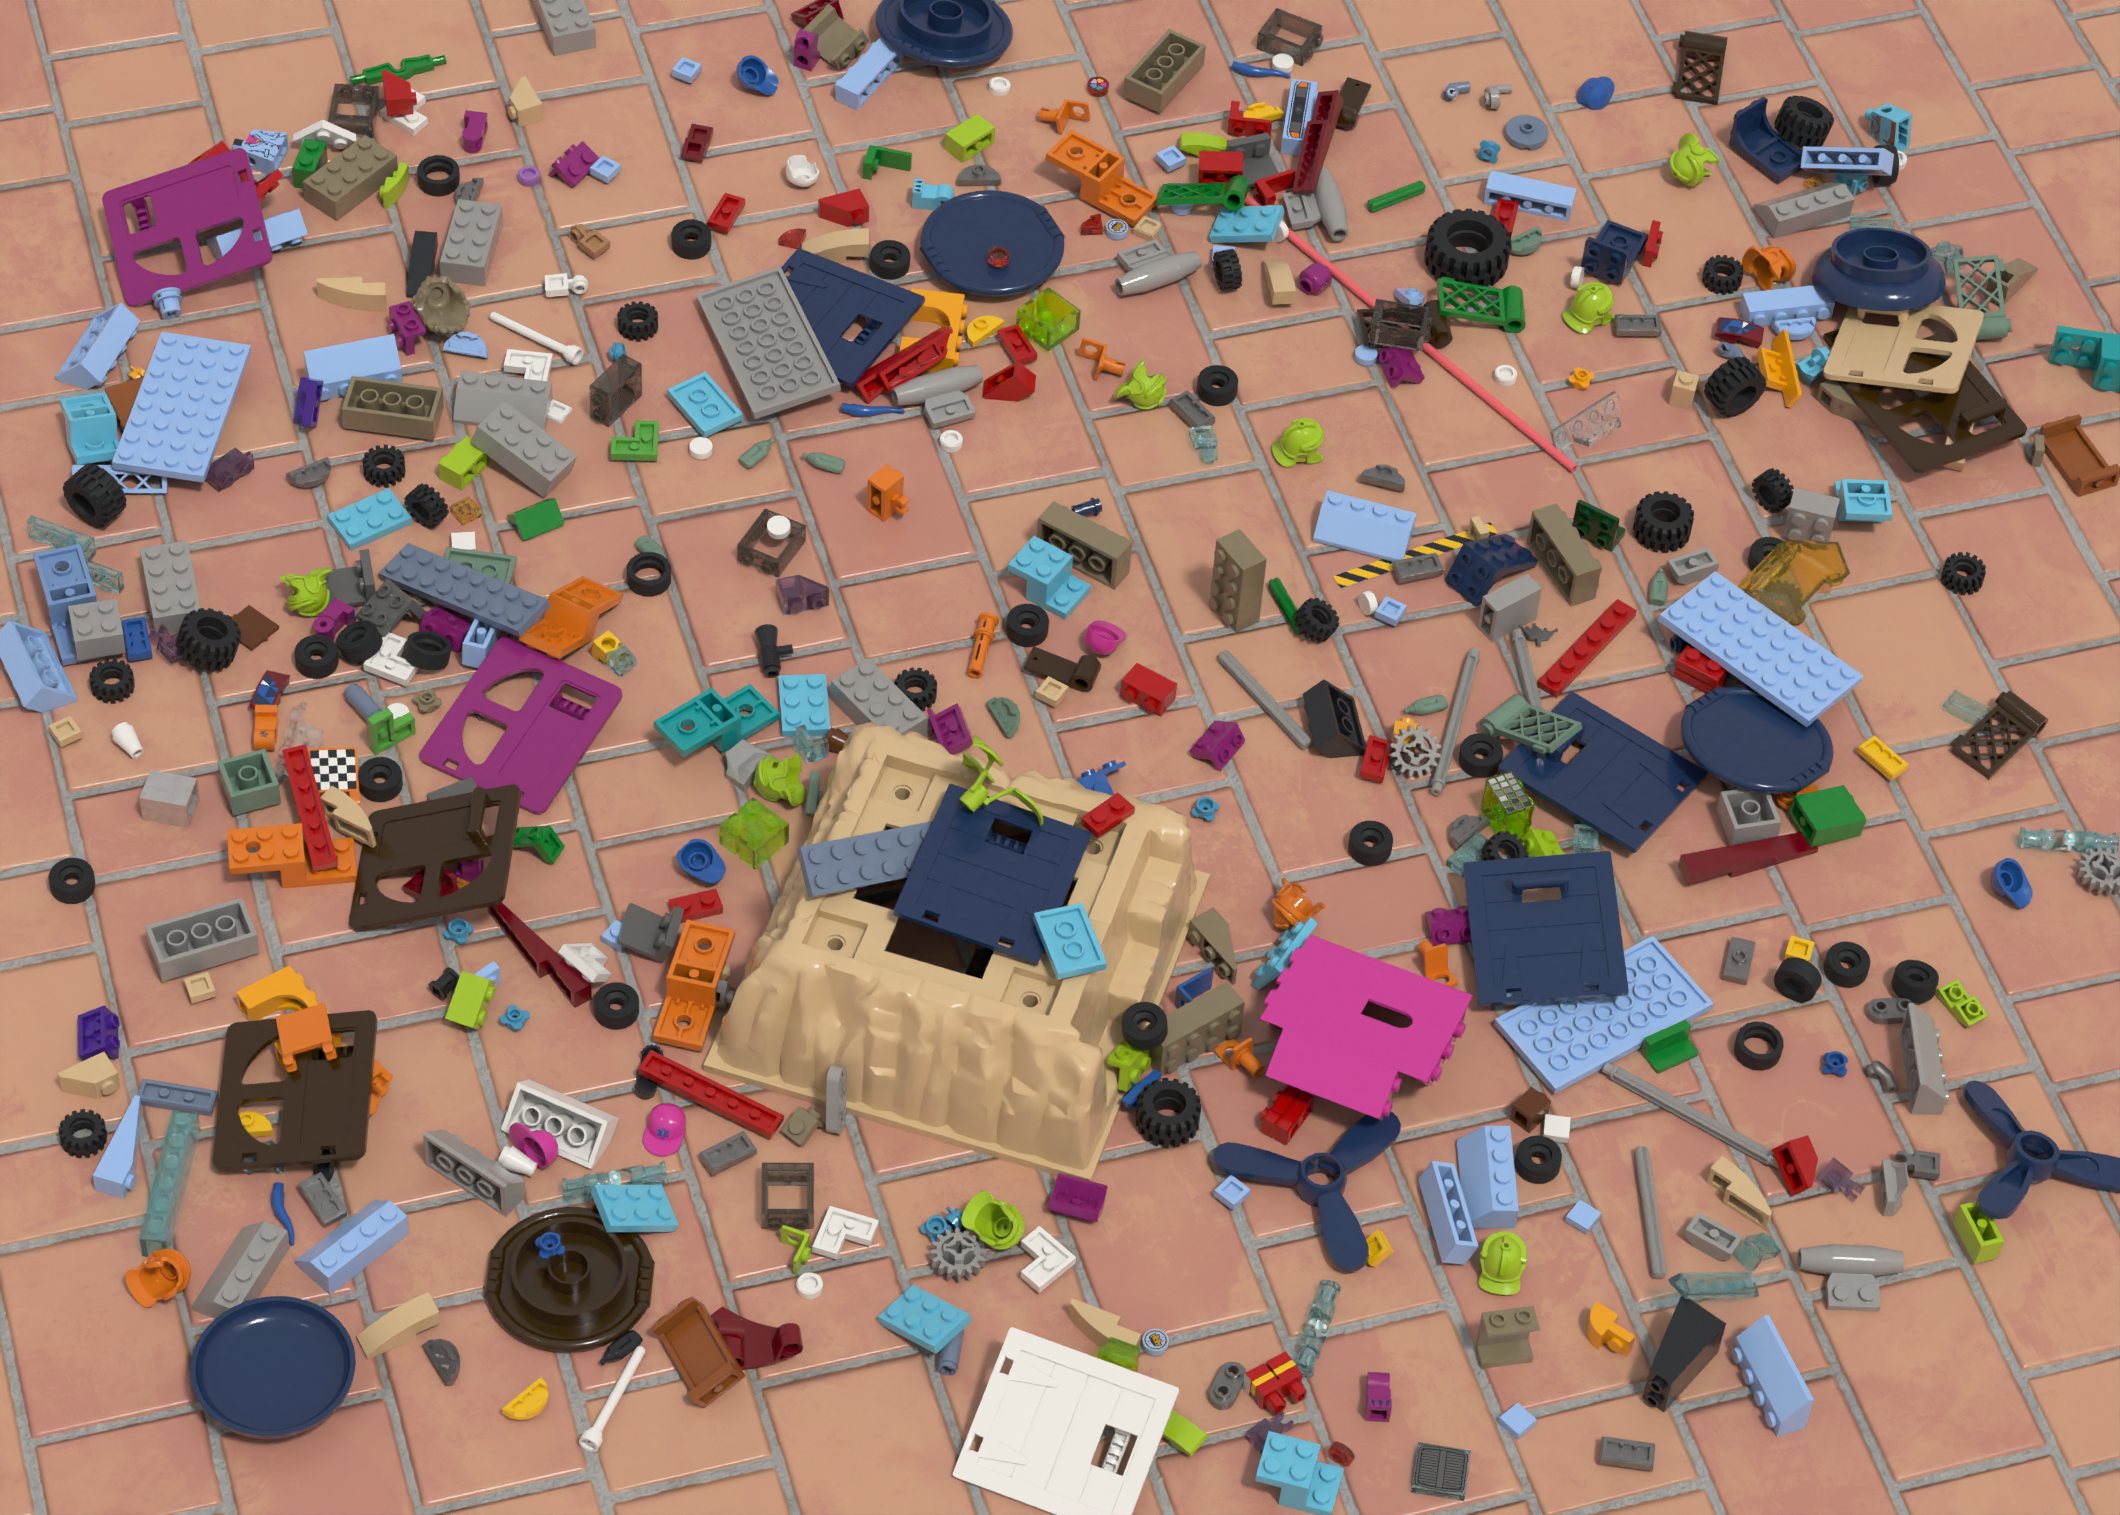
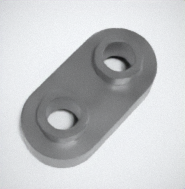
(1892, 1010)
(1227, 1383)

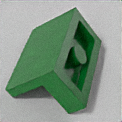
(537, 518)
(1669, 1047)

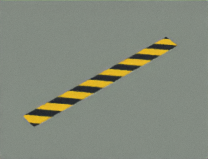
(1384, 566)

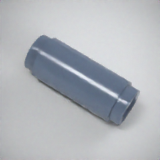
(361, 701)
(950, 1355)

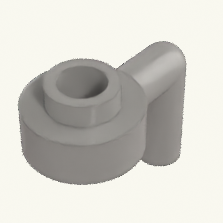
(1491, 96)

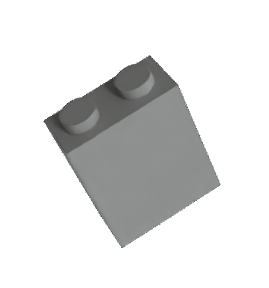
(1509, 607)

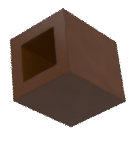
(1530, 1109)

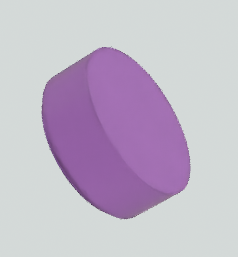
(528, 176)

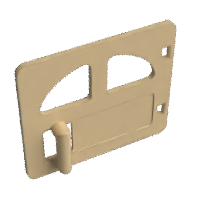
(1883, 351)

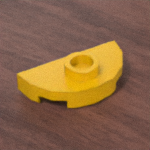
(1263, 111)
(982, 328)
(256, 1124)
(529, 1402)

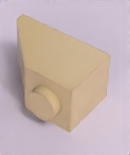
(525, 104)
(1684, 389)
(90, 1077)

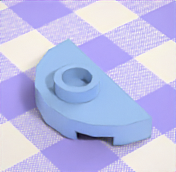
(1409, 296)
(1797, 328)
(466, 343)

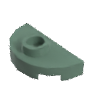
(1526, 242)
(1006, 714)
(814, 794)

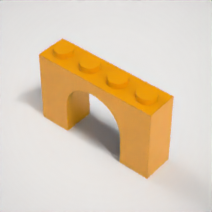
(943, 310)
(278, 992)

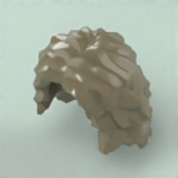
(441, 306)

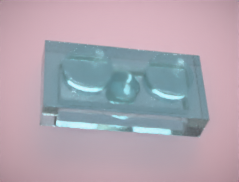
(1467, 853)

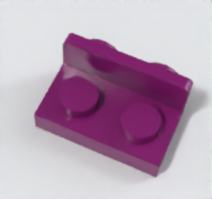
(446, 624)

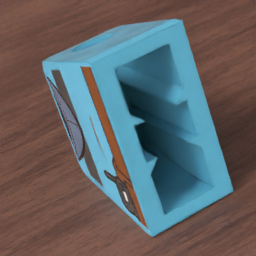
(1890, 125)

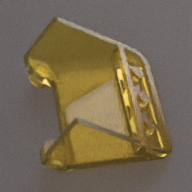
(1794, 575)

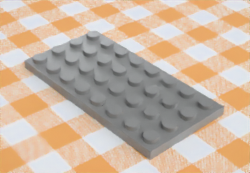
(768, 342)

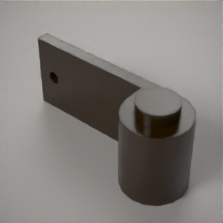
(1354, 95)
(1078, 675)

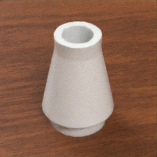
(127, 739)
(516, 1161)

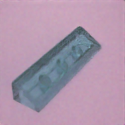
(1715, 1285)

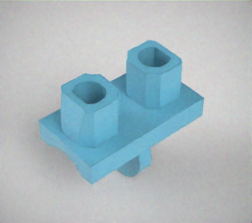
(1813, 366)

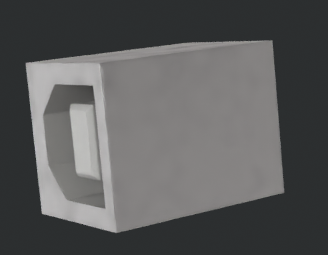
(169, 798)

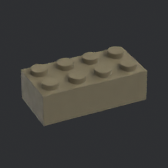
(1164, 71)
(350, 178)
(392, 408)
(1094, 547)
(1564, 554)
(1237, 580)
(1198, 1028)

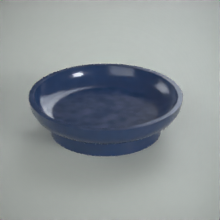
(1879, 271)
(273, 1367)

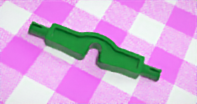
(409, 68)

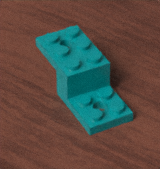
(2096, 352)
(716, 720)

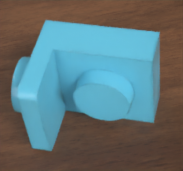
(1854, 183)

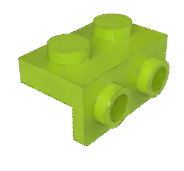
(1541, 843)
(1131, 1064)

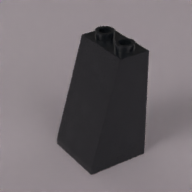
(1684, 1352)

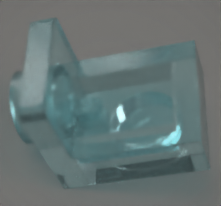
(1947, 252)
(810, 750)
(1756, 1249)

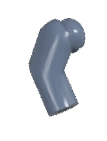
(1454, 89)
(1729, 350)

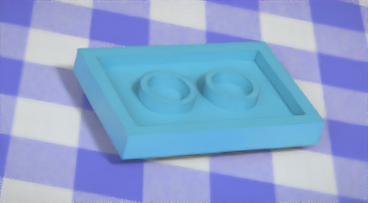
(1247, 224)
(704, 404)
(369, 519)
(804, 702)
(1069, 941)
(1279, 956)
(634, 1208)
(924, 1319)

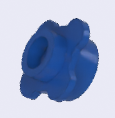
(1835, 1058)
(549, 1239)

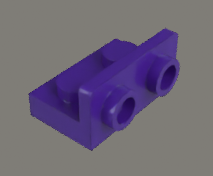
(308, 401)
(98, 1033)

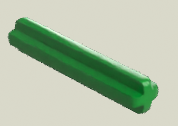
(1396, 196)
(1284, 601)

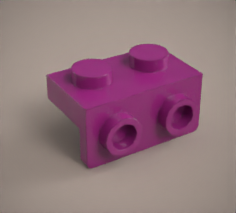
(575, 164)
(405, 325)
(1399, 365)
(950, 729)
(1219, 743)
(1448, 925)
(1078, 1198)

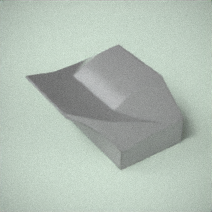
(1693, 566)
(743, 762)
(1893, 1183)
(1712, 1237)

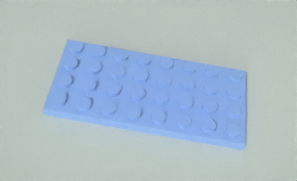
(182, 407)
(1760, 648)
(1579, 1036)

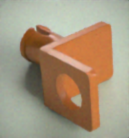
(1062, 115)
(1105, 363)
(1436, 962)
(1240, 1056)

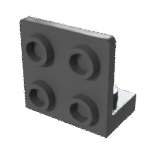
(1256, 157)
(353, 584)
(388, 607)
(650, 932)

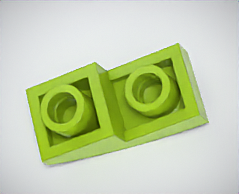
(1194, 142)
(395, 185)
(1960, 1005)
(1183, 1434)

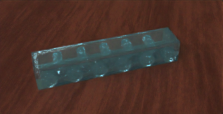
(170, 1182)

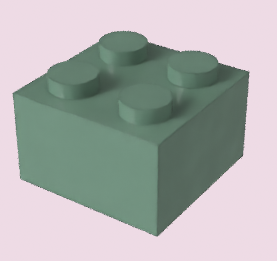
(249, 782)

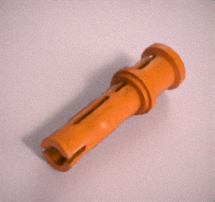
(983, 637)

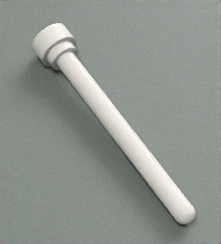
(572, 353)
(592, 1438)

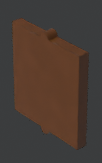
(254, 627)

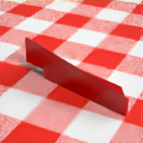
(904, 364)

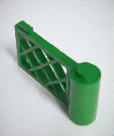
(1230, 194)
(1508, 305)

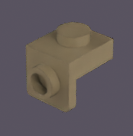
(803, 1125)

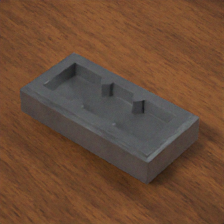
(1637, 325)
(1191, 410)
(1417, 568)
(1738, 960)
(727, 1153)
(322, 1199)
(1627, 1453)

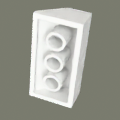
(577, 1127)

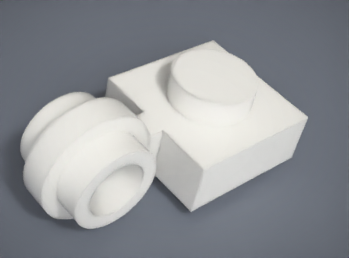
(560, 284)

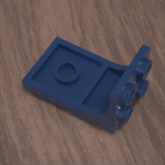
(1761, 145)
(1613, 252)
(1484, 563)

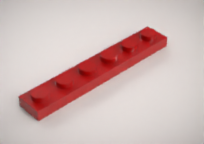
(1586, 648)
(310, 808)
(710, 1094)

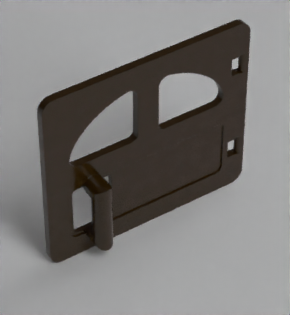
(1952, 412)
(429, 838)
(322, 1099)

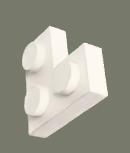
(409, 123)
(326, 132)
(532, 364)
(388, 662)
(587, 960)
(840, 1226)
(1050, 1261)

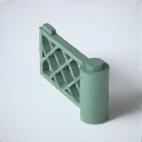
(1995, 323)
(1512, 715)

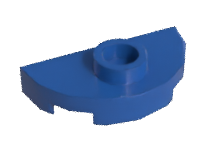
(1130, 1100)

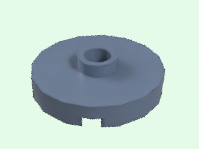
(1526, 132)

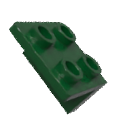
(1597, 526)

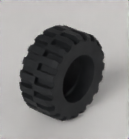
(1468, 230)

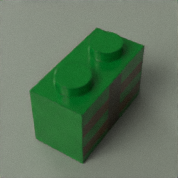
(309, 160)

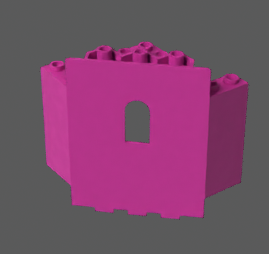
(1348, 1055)

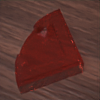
(1092, 226)
(792, 238)

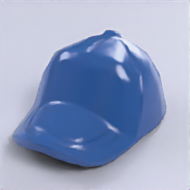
(756, 75)
(1595, 92)
(701, 861)
(2010, 881)

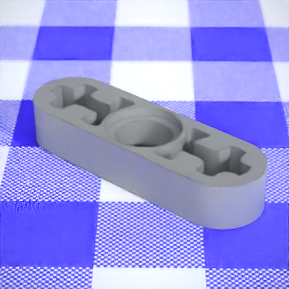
(836, 1099)

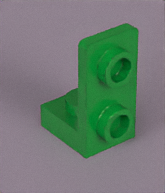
(885, 157)
(542, 838)

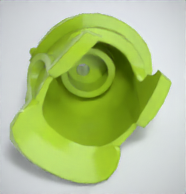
(1689, 160)
(1589, 307)
(1143, 389)
(1299, 443)
(309, 591)
(780, 779)
(994, 1221)
(1502, 1263)

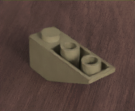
(2014, 277)
(1838, 402)
(1213, 937)

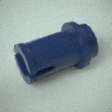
(1088, 508)
(1678, 644)

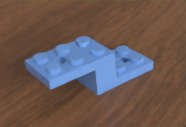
(64, 590)

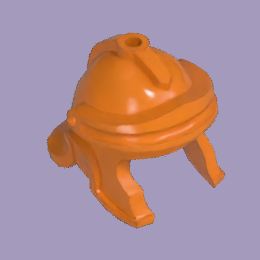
(1769, 265)
(1292, 906)
(159, 1277)

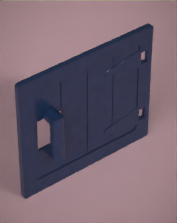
(835, 297)
(1613, 781)
(986, 882)
(1545, 945)

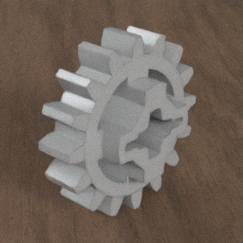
(1415, 741)
(2100, 870)
(958, 1254)

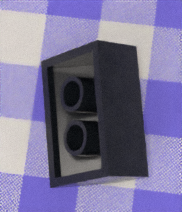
(1333, 721)

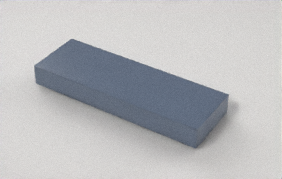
(177, 1097)

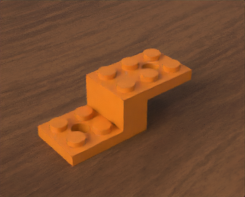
(1102, 178)
(571, 617)
(285, 850)
(693, 985)

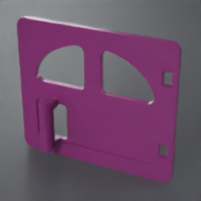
(183, 206)
(541, 738)

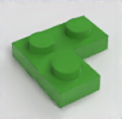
(638, 448)
(386, 731)

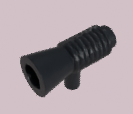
(769, 651)

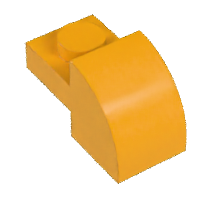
(1603, 1329)

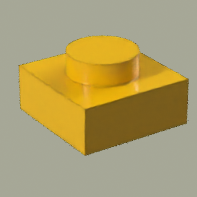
(1799, 948)
(1378, 1248)

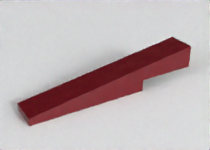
(1317, 141)
(1743, 857)
(541, 956)

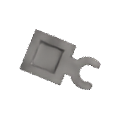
(1922, 1163)

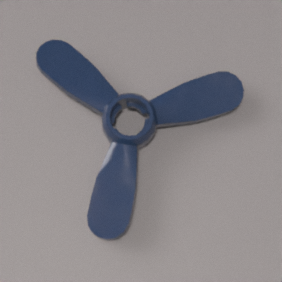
(2031, 1158)
(1337, 1221)

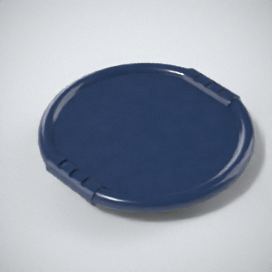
(945, 30)
(969, 225)
(1754, 742)

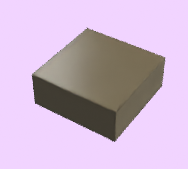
(2037, 450)

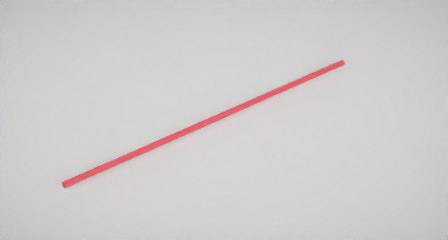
(1435, 354)

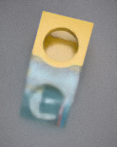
(613, 653)

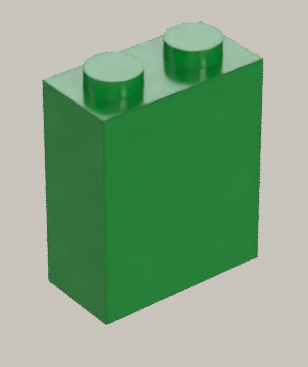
(1827, 815)

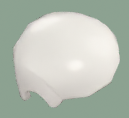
(800, 171)

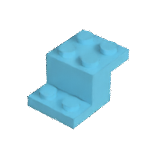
(90, 428)
(1863, 500)
(1049, 577)
(1299, 1474)

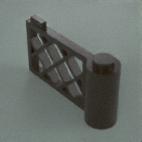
(1703, 48)
(1440, 330)
(2014, 712)

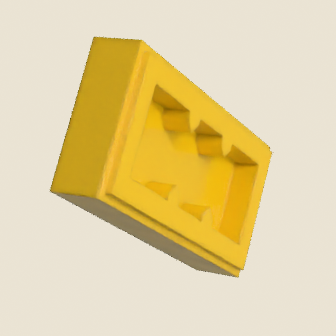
(1882, 758)

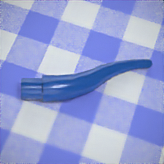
(1253, 71)
(866, 411)
(277, 1200)

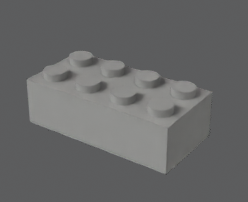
(566, 25)
(471, 242)
(524, 449)
(169, 584)
(871, 696)
(202, 939)

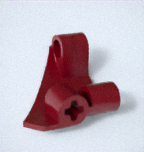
(755, 1343)

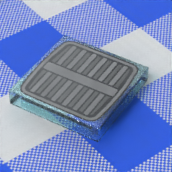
(1440, 1471)

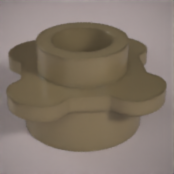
(427, 701)

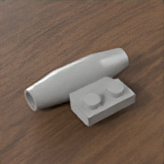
(1322, 205)
(1152, 268)
(941, 394)
(1851, 1272)

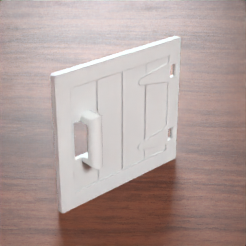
(1047, 1423)

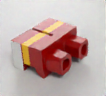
(1274, 1382)

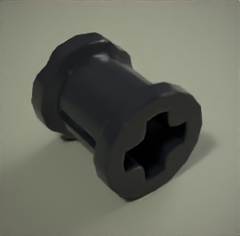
(444, 984)

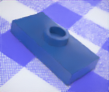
(136, 639)

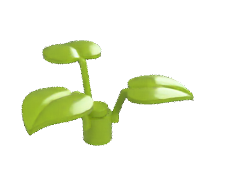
(977, 793)

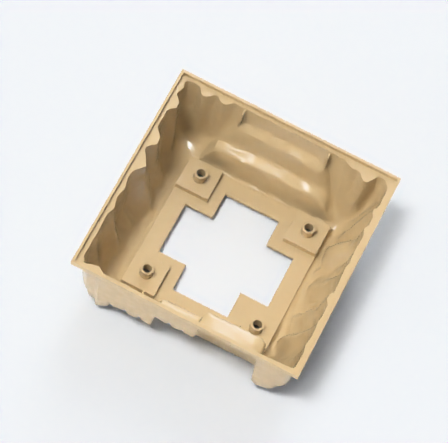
(954, 1057)

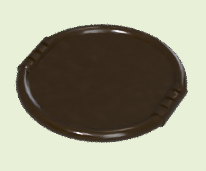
(574, 1297)

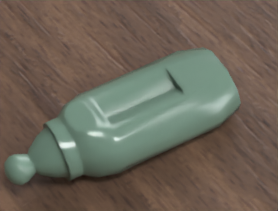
(755, 453)
(826, 462)
(647, 544)
(1658, 588)
(1427, 705)

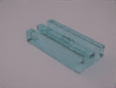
(1864, 222)
(1969, 706)

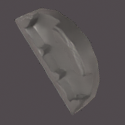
(979, 175)
(470, 190)
(311, 474)
(1383, 476)
(1466, 827)
(726, 996)
(445, 1359)

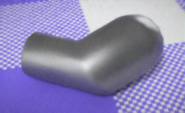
(1885, 1074)

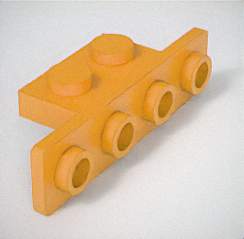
(1780, 368)

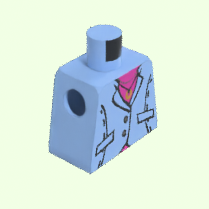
(264, 149)

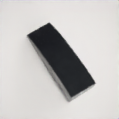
(421, 260)

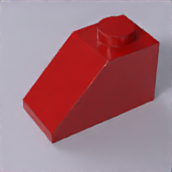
(397, 95)
(844, 208)
(1010, 383)
(1797, 1164)

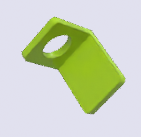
(804, 1246)

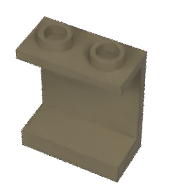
(836, 39)
(1504, 1337)

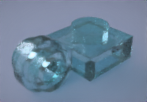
(1206, 440)

